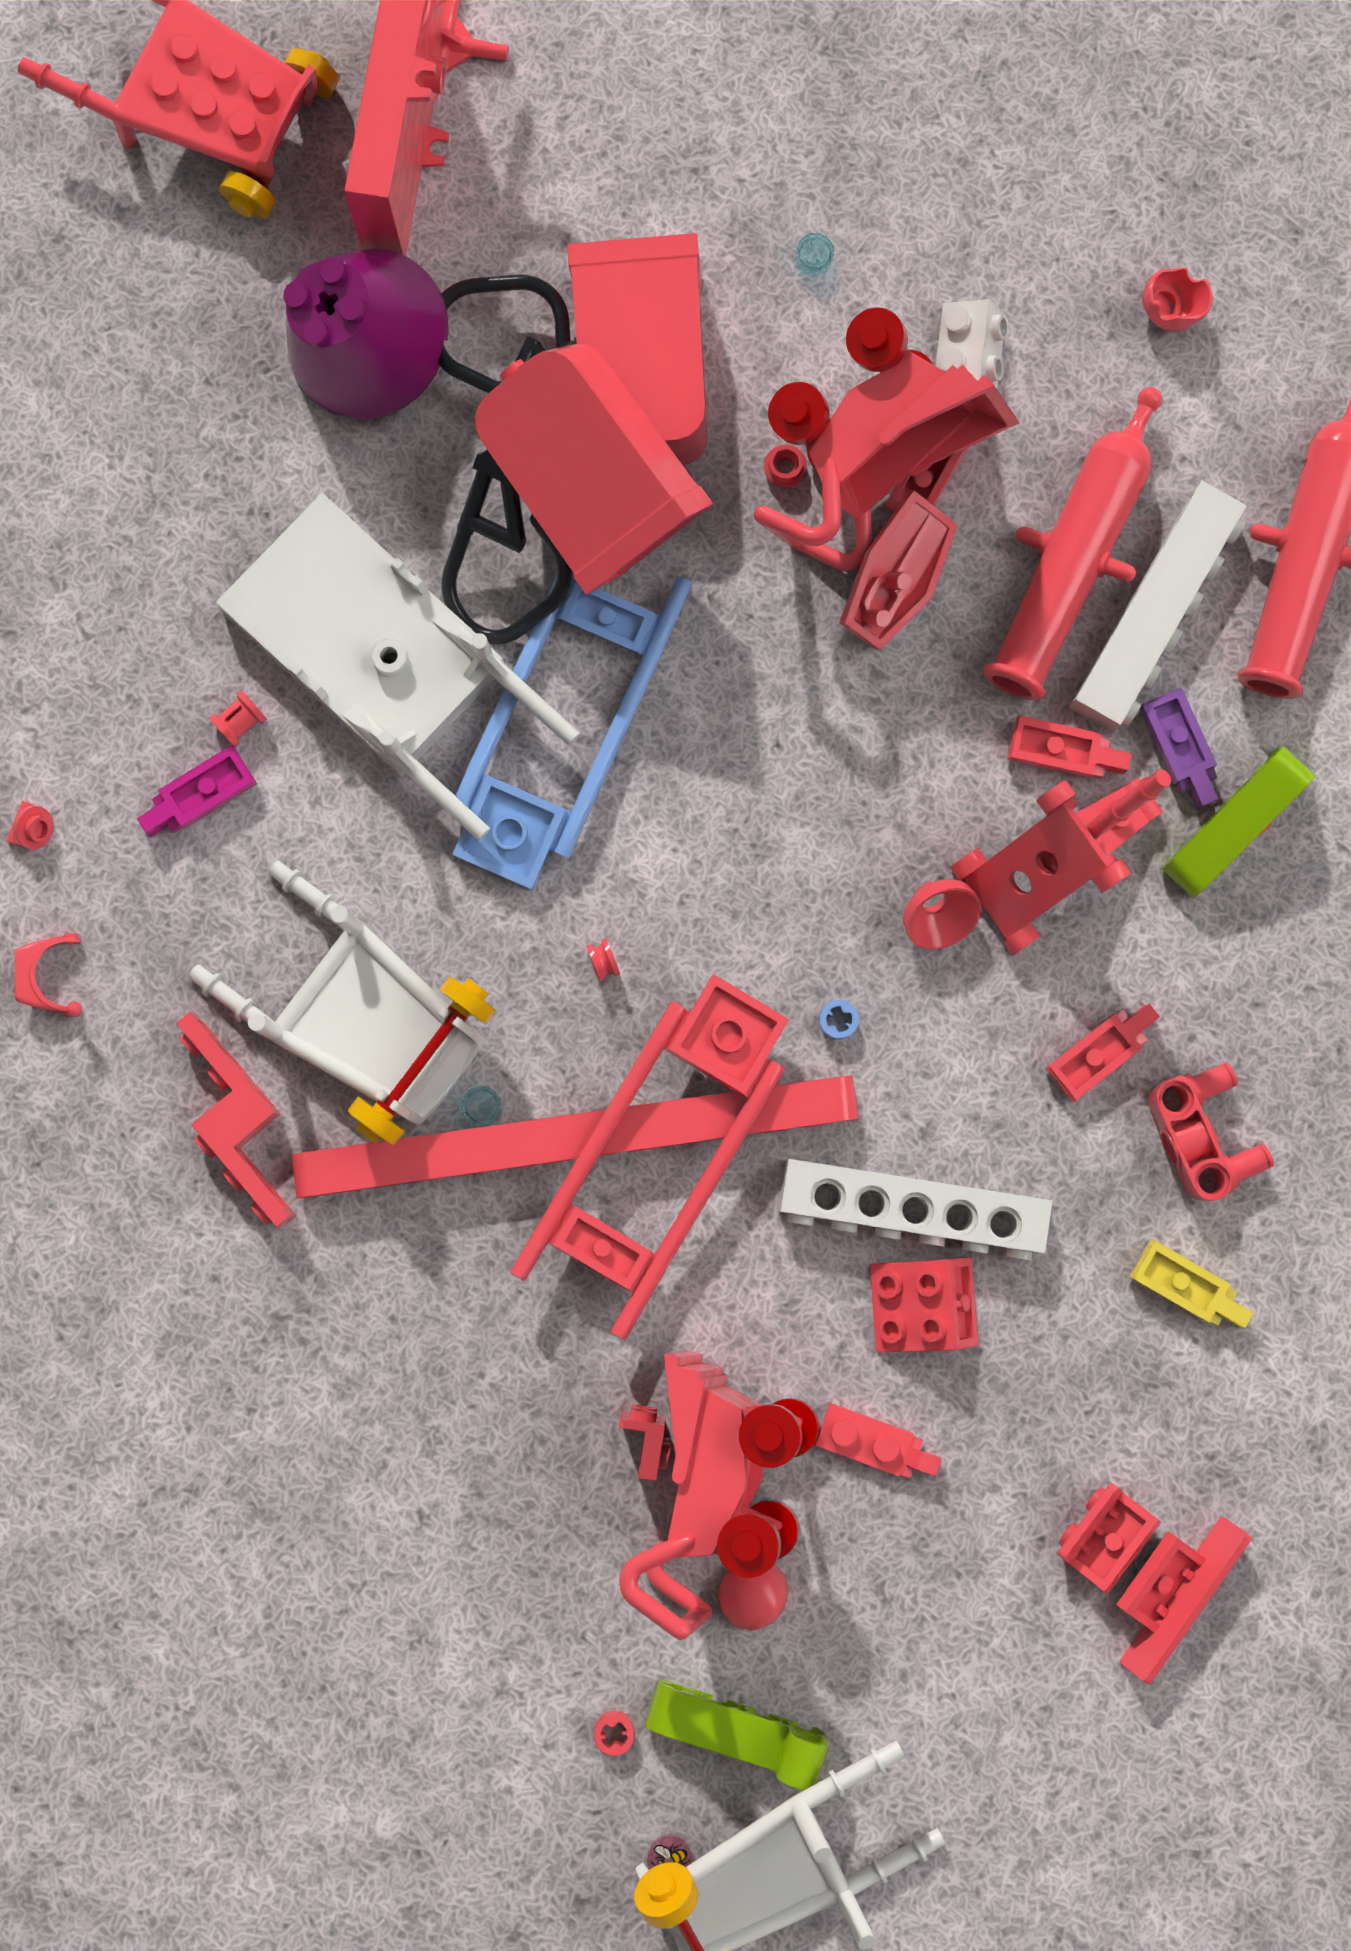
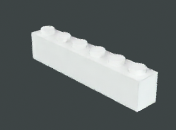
(1158, 606)

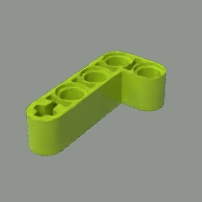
(1238, 821)
(739, 1733)

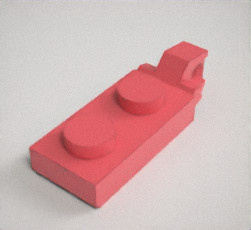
(1065, 749)
(1101, 1051)
(874, 1443)

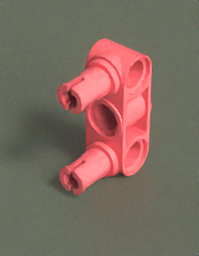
(1192, 1140)

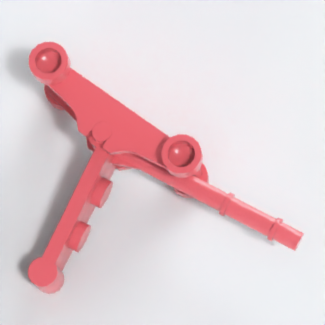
(1060, 855)

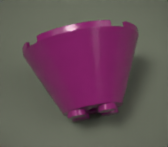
(365, 332)

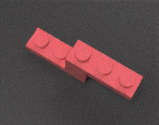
(234, 1121)

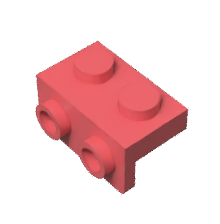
(655, 1448)
(1107, 1537)

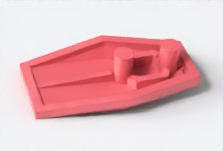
(898, 571)

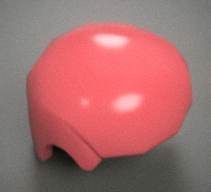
(1188, 296)
(753, 1601)

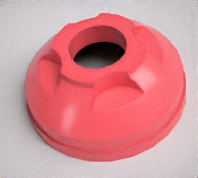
(946, 921)

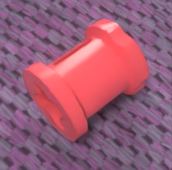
(238, 718)

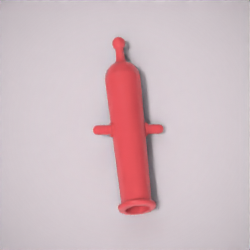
(1075, 554)
(1307, 562)

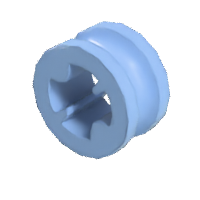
(845, 1008)

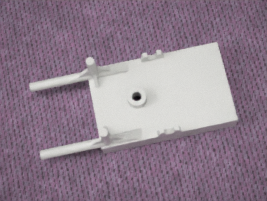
(330, 613)

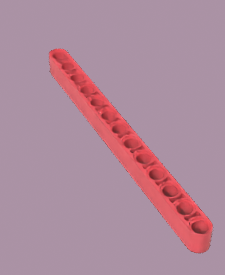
(565, 1137)

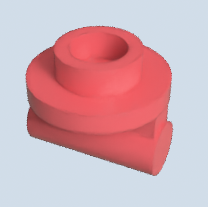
(31, 827)

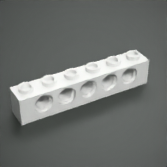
(1028, 1214)

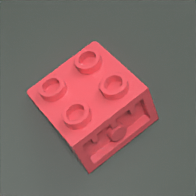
(924, 1305)

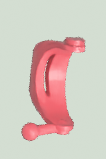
(25, 982)

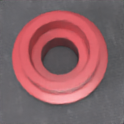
(785, 453)

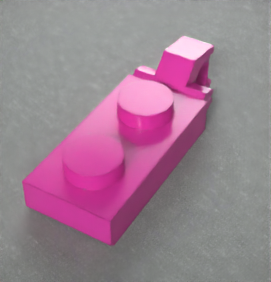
(198, 793)

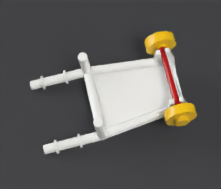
(368, 1020)
(772, 1873)

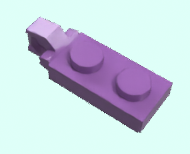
(1182, 746)

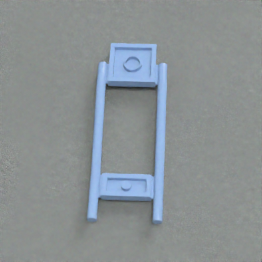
(523, 824)

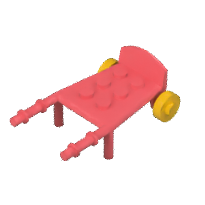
(209, 94)

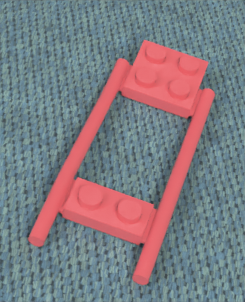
(725, 1039)

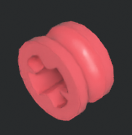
(603, 960)
(616, 1747)

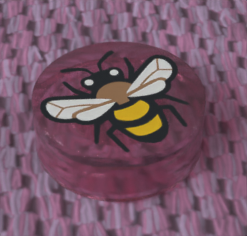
(669, 1849)

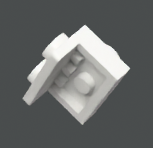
(973, 337)

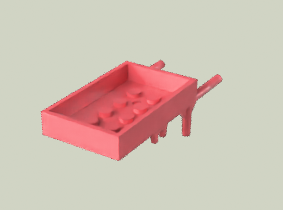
(405, 73)

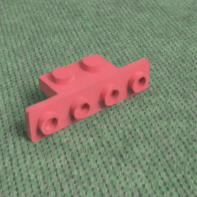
(1174, 1591)

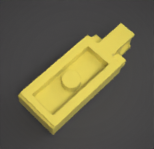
(1188, 1286)

